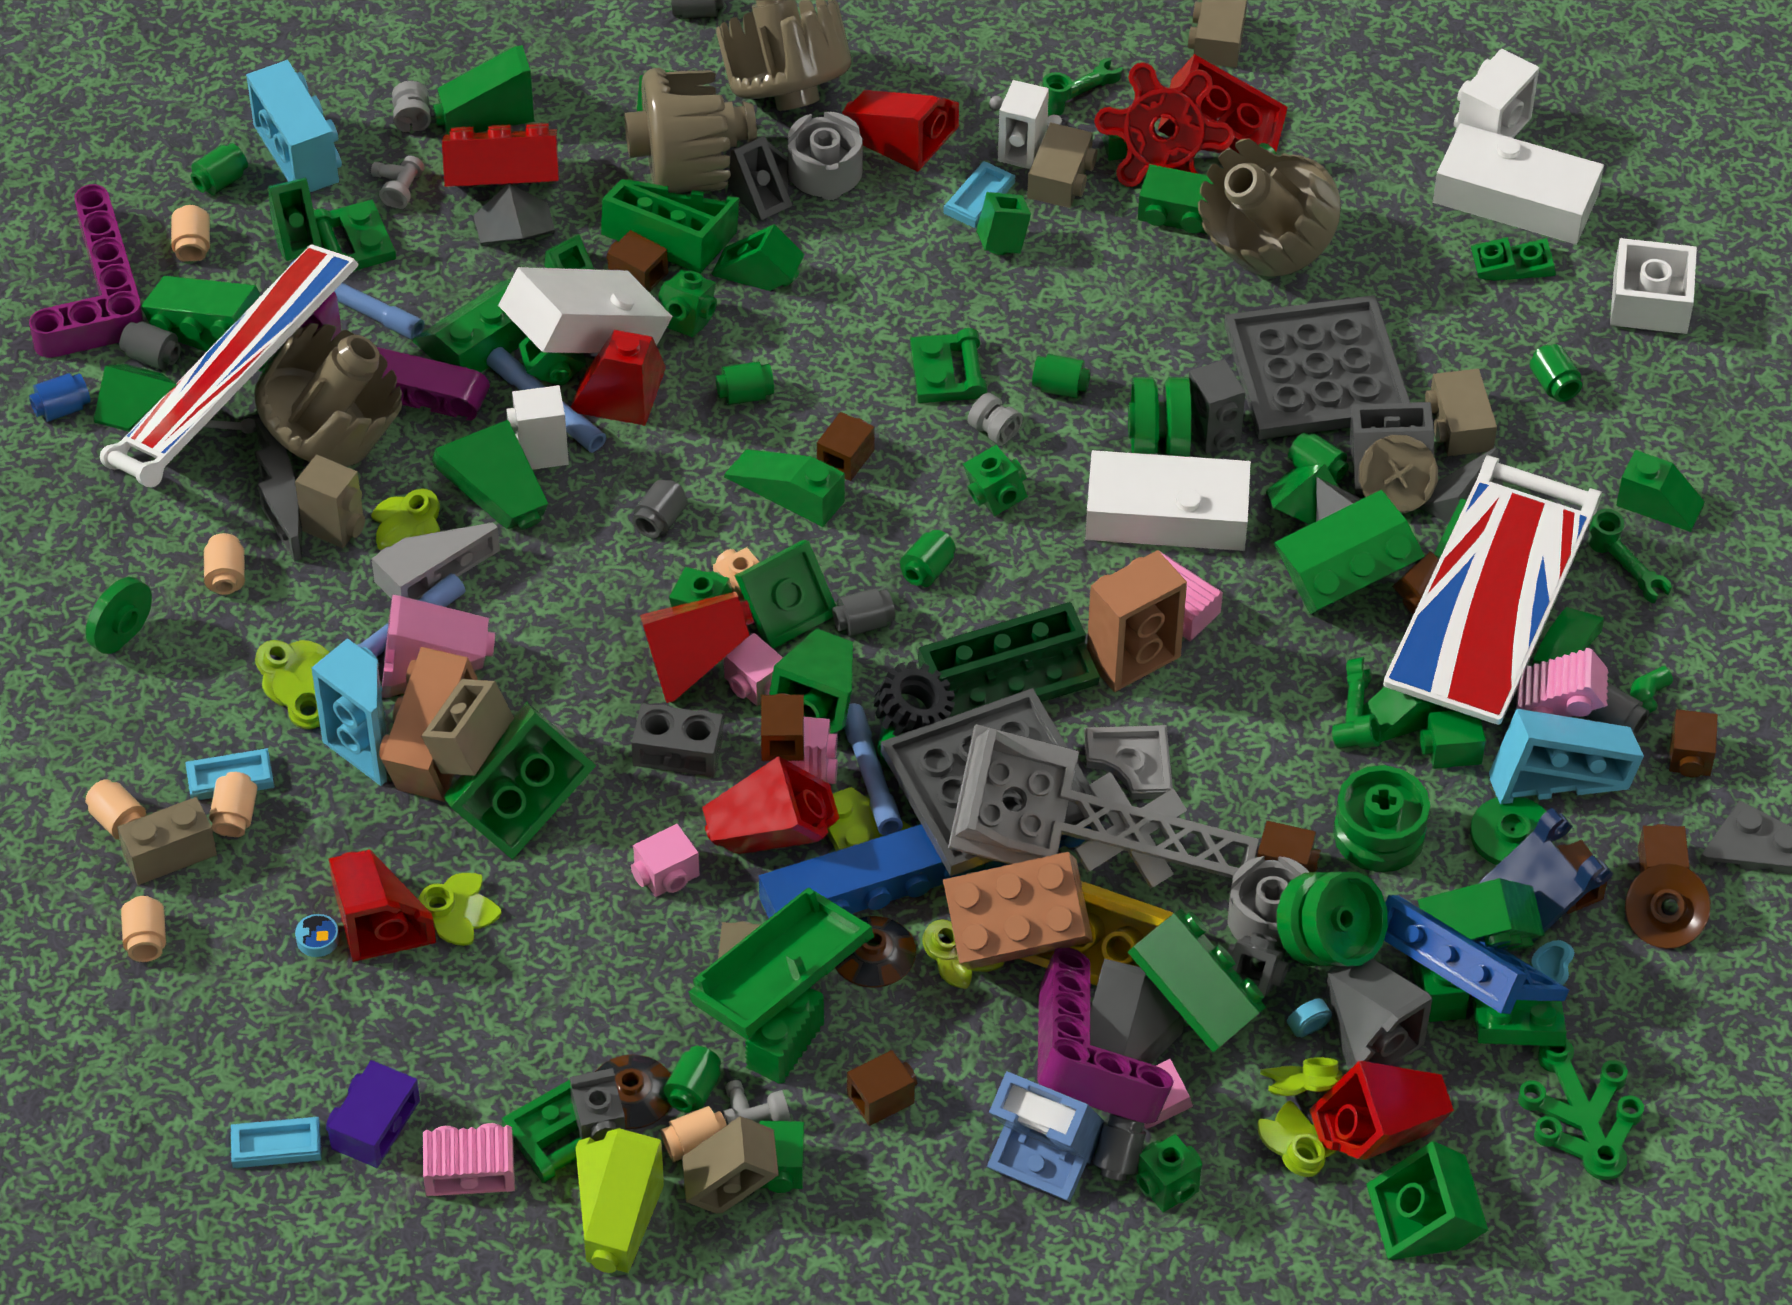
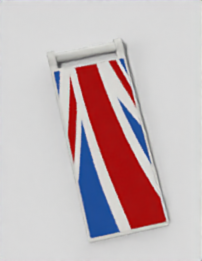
(229, 363)
(1491, 593)

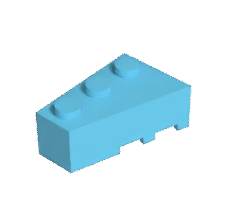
(1562, 755)

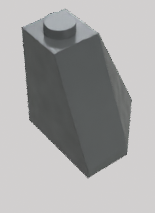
(1376, 1013)
(1132, 1014)

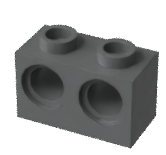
(1216, 406)
(677, 739)

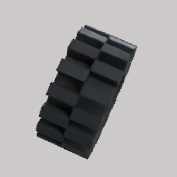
(920, 685)

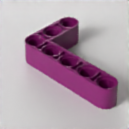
(102, 318)
(423, 381)
(1082, 1070)

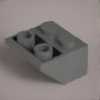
(1380, 420)

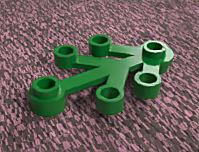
(1582, 1113)

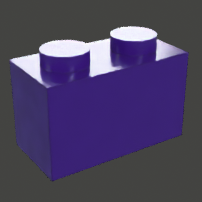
(373, 1113)

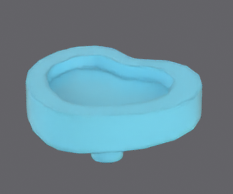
(1553, 960)

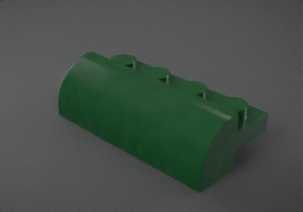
(1013, 656)

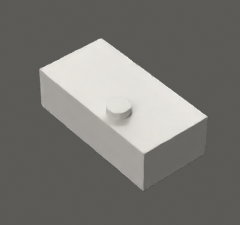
(1518, 183)
(580, 307)
(1168, 500)

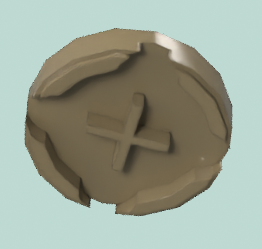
(1401, 469)

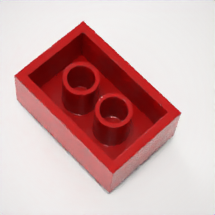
(500, 155)

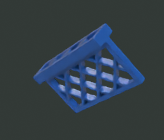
(1479, 970)

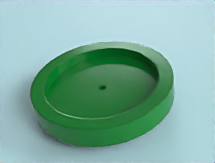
(118, 615)
(1502, 827)

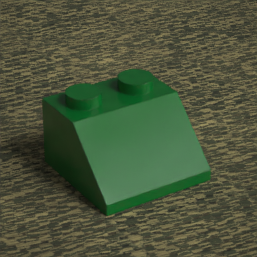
(1427, 1203)

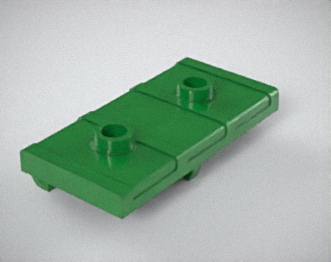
(778, 962)

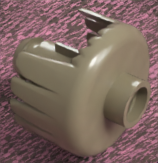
(784, 53)
(687, 130)
(1269, 209)
(327, 395)

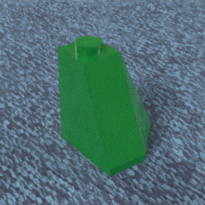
(488, 94)
(494, 475)
(822, 673)

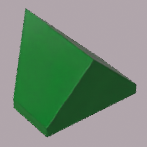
(128, 395)
(1297, 492)

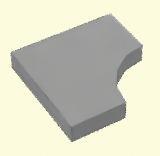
(1134, 755)

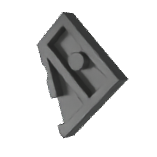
(1751, 841)

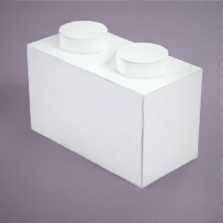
(1022, 123)
(540, 426)

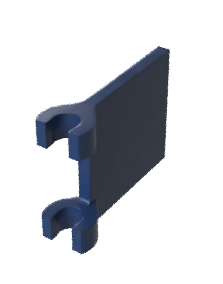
(1550, 873)

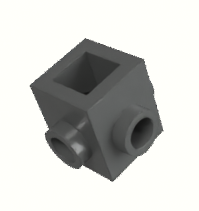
(1265, 949)

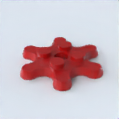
(1155, 101)

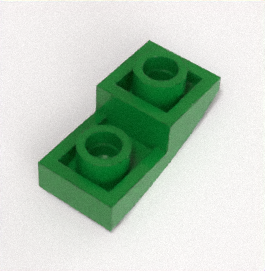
(1499, 261)
(1569, 633)

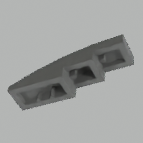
(278, 491)

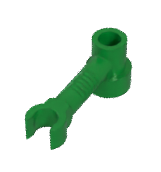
(1063, 89)
(1606, 537)
(1358, 728)

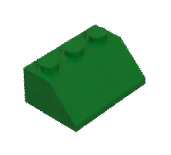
(472, 332)
(1348, 551)
(520, 782)
(1490, 912)
(1198, 978)

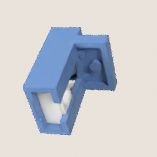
(1043, 1136)

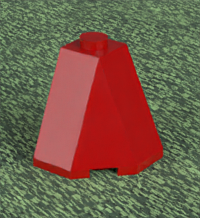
(904, 124)
(621, 379)
(694, 638)
(771, 810)
(377, 907)
(1380, 1109)

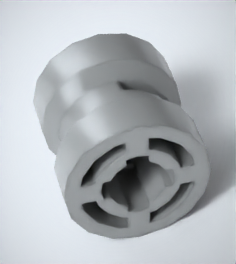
(411, 106)
(995, 419)

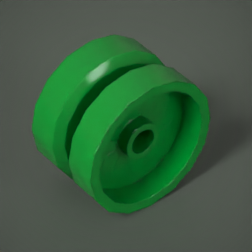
(1158, 419)
(1381, 818)
(1332, 918)

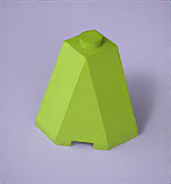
(617, 1195)

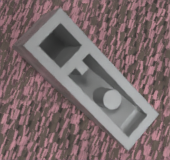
(424, 560)

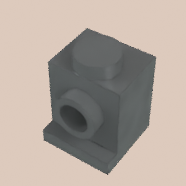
(596, 1104)

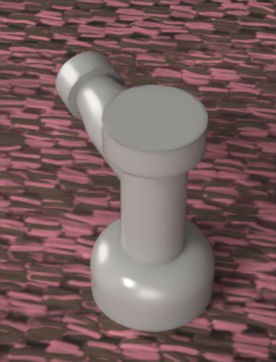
(396, 192)
(775, 1108)

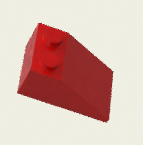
(1235, 103)

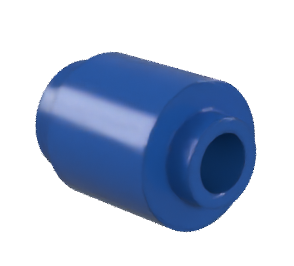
(59, 396)

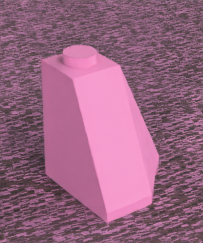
(430, 626)

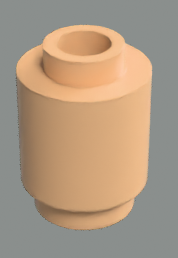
(190, 233)
(224, 564)
(233, 804)
(113, 805)
(143, 928)
(690, 1131)

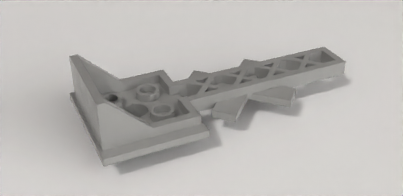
(1044, 781)

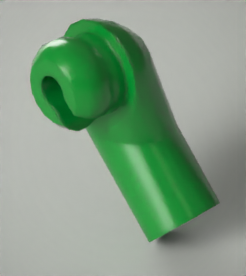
(1646, 686)

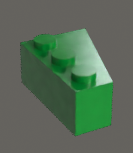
(685, 225)
(198, 308)

